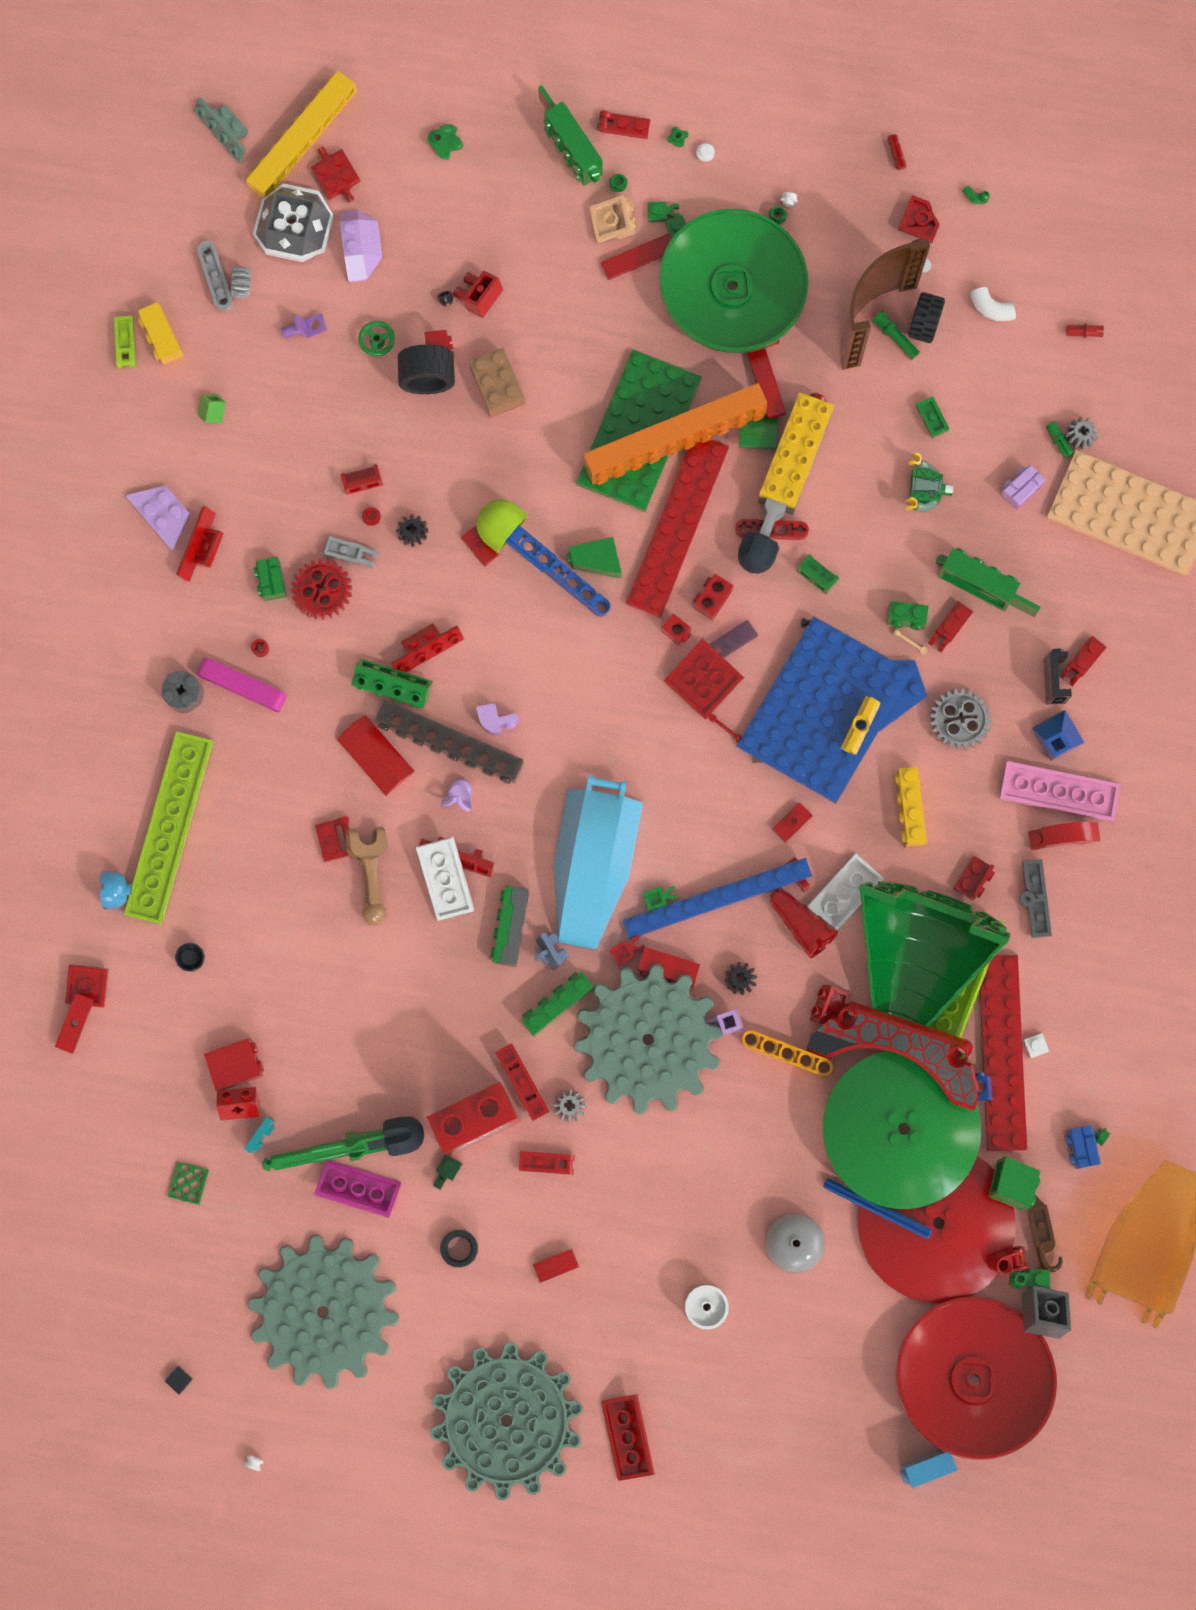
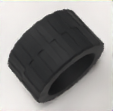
(426, 369)

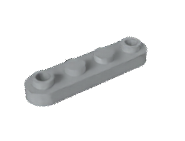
(215, 275)

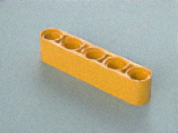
(797, 1053)

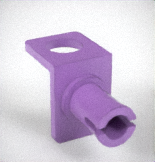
(303, 326)

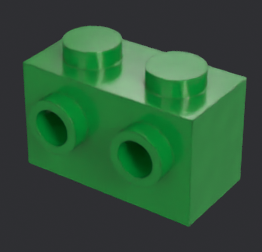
(907, 615)

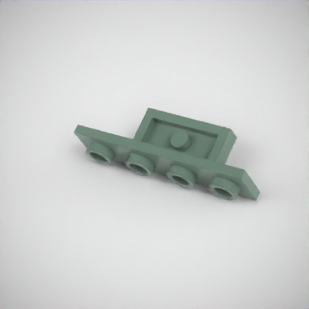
(224, 126)

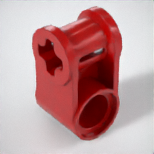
(1011, 1260)

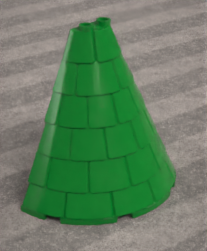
(923, 948)

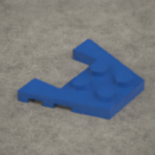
(911, 695)

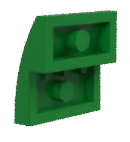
(759, 434)

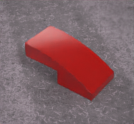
(556, 1265)

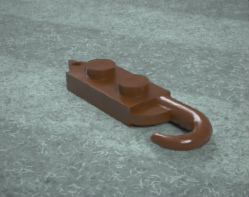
(1042, 1233)

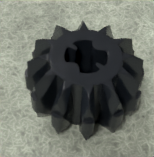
(405, 528)
(747, 977)

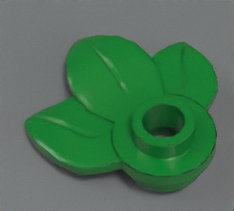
(447, 142)

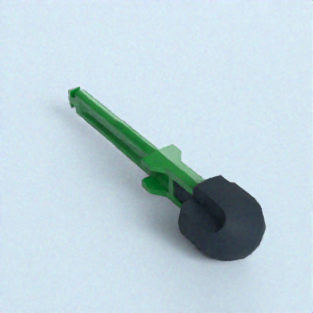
(397, 1136)

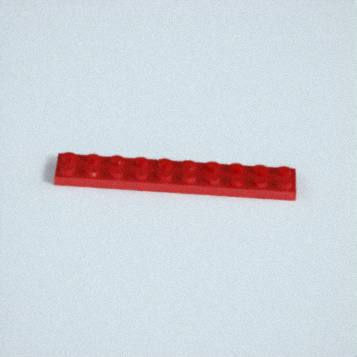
(677, 527)
(1003, 1055)

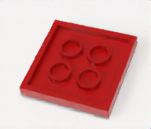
(704, 679)

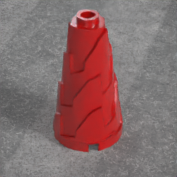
(808, 929)

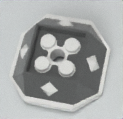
(296, 240)

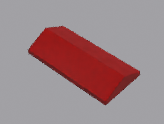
(375, 755)
(627, 1437)

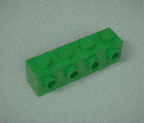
(391, 683)
(556, 1005)

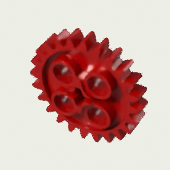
(305, 582)

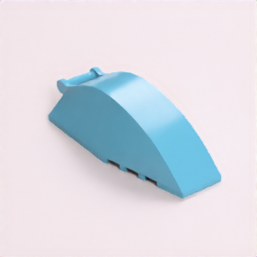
(593, 860)

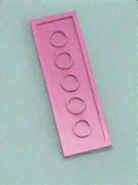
(1059, 791)

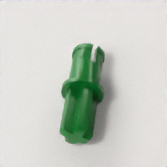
(1059, 439)

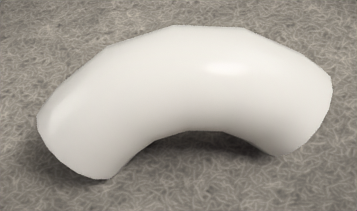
(990, 308)

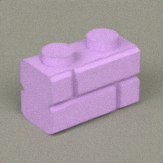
(1023, 486)

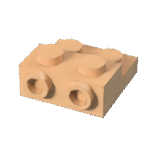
(613, 219)

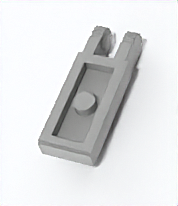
(348, 552)

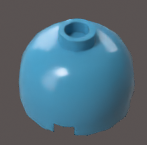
(114, 890)

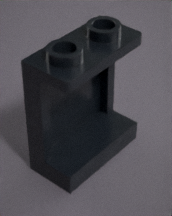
(1054, 694)

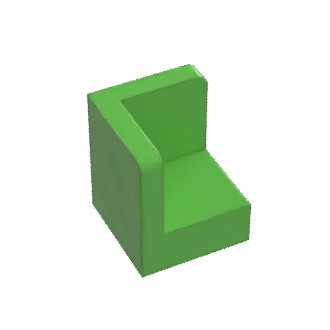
(211, 408)

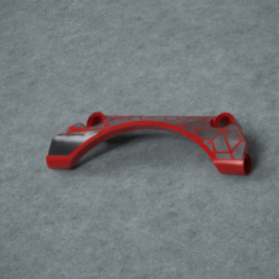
(926, 1046)

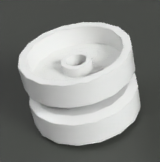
(712, 1296)

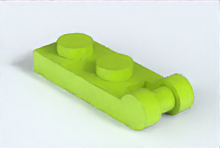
(125, 341)

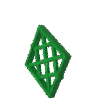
(188, 1183)

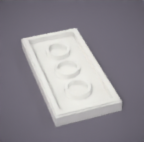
(445, 878)
(842, 894)

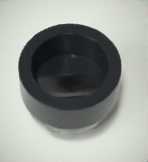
(445, 297)

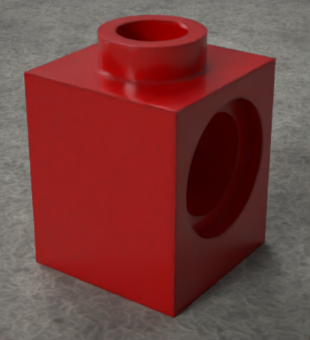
(675, 621)

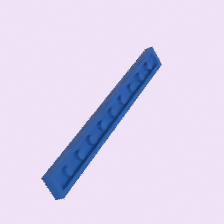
(717, 898)

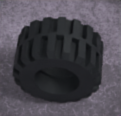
(926, 317)

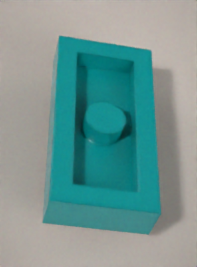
(255, 1142)

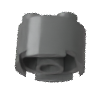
(186, 701)

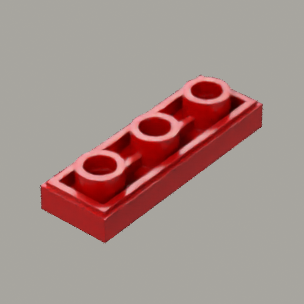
(70, 1033)

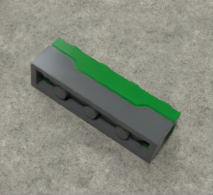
(510, 927)

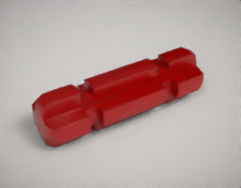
(896, 152)

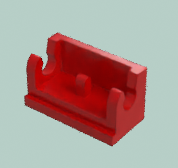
(361, 480)

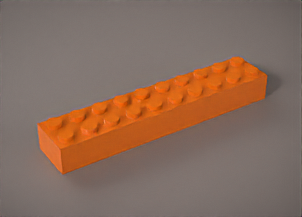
(675, 434)

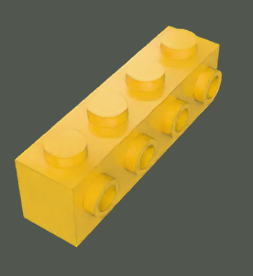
(911, 807)

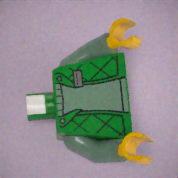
(926, 486)

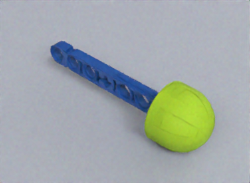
(501, 524)

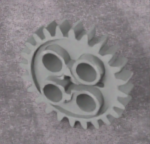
(956, 702)

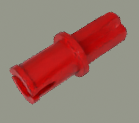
(1084, 330)

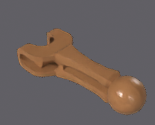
(367, 857)

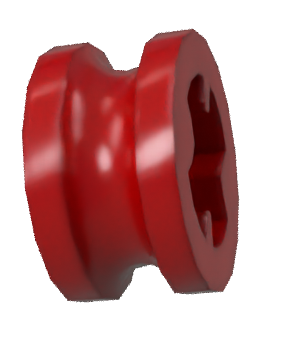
(265, 648)

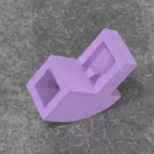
(492, 723)
(729, 1022)

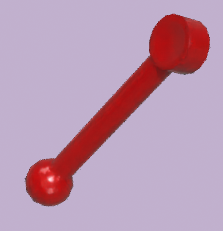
(712, 718)

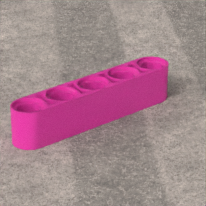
(241, 684)

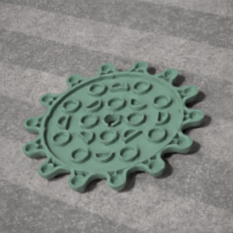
(654, 1009)
(329, 1342)
(506, 1452)

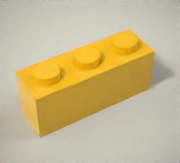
(159, 333)

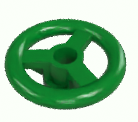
(381, 343)

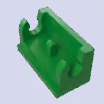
(817, 574)

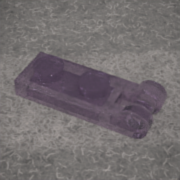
(735, 639)

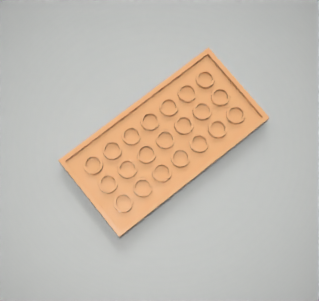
(1127, 513)

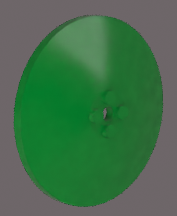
(741, 250)
(872, 1153)

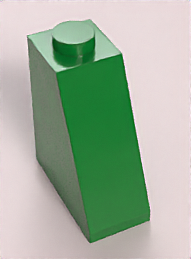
(596, 557)

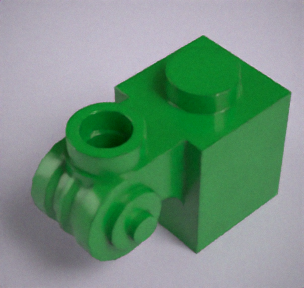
(1030, 1278)

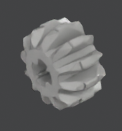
(240, 282)
(1086, 428)
(564, 1110)

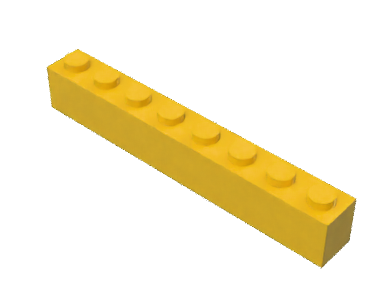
(301, 135)

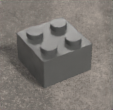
(1046, 1312)

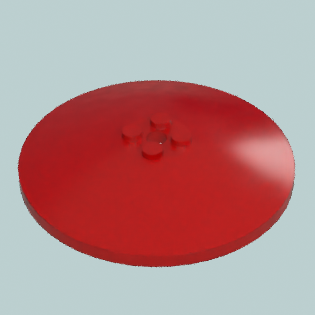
(955, 1256)
(1012, 1369)

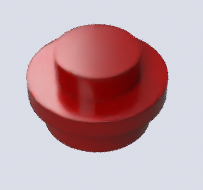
(371, 516)

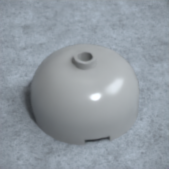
(780, 1243)

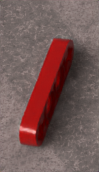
(774, 535)

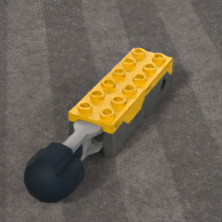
(786, 477)

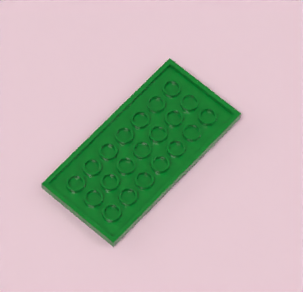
(644, 397)

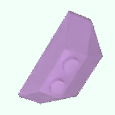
(360, 244)

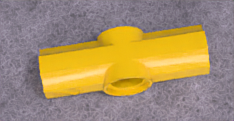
(865, 714)

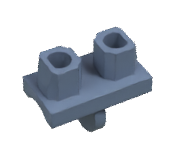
(547, 952)

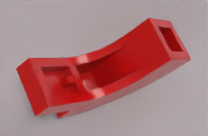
(1064, 834)

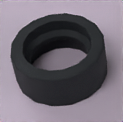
(444, 1248)

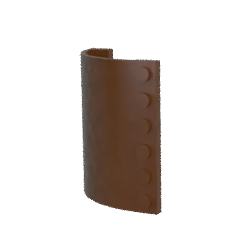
(893, 270)

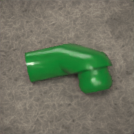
(976, 198)

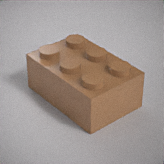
(497, 382)

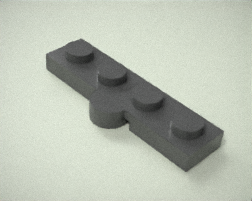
(1036, 898)

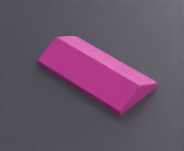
(358, 1189)

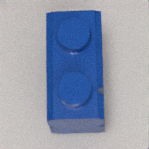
(1083, 1147)

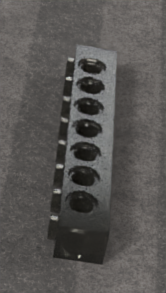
(390, 710)

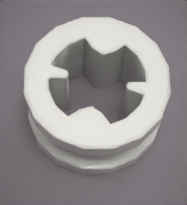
(253, 1462)

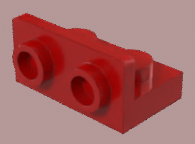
(973, 878)
(829, 1003)

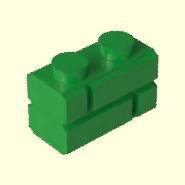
(270, 579)

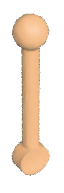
(923, 650)

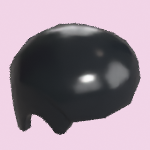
(189, 957)

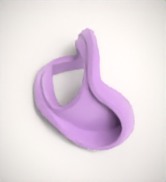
(459, 792)

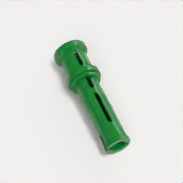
(890, 328)

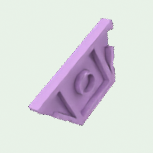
(162, 513)

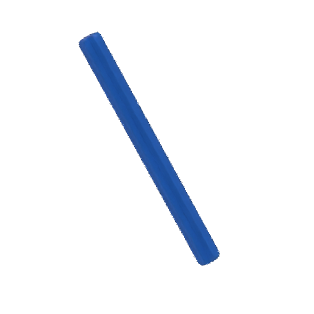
(884, 1212)

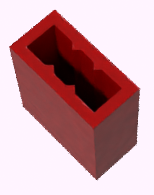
(234, 1064)

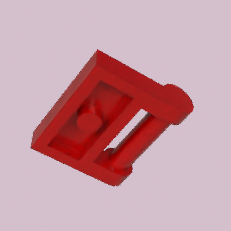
(329, 838)

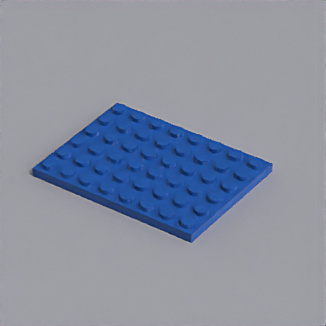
(815, 704)

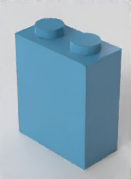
(927, 1468)

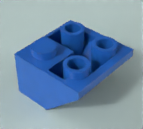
(1058, 735)

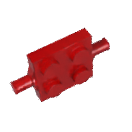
(335, 174)

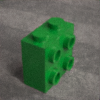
(1014, 1184)

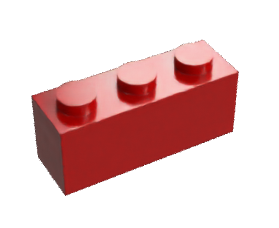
(672, 965)

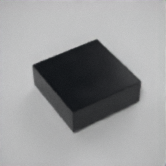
(178, 1380)

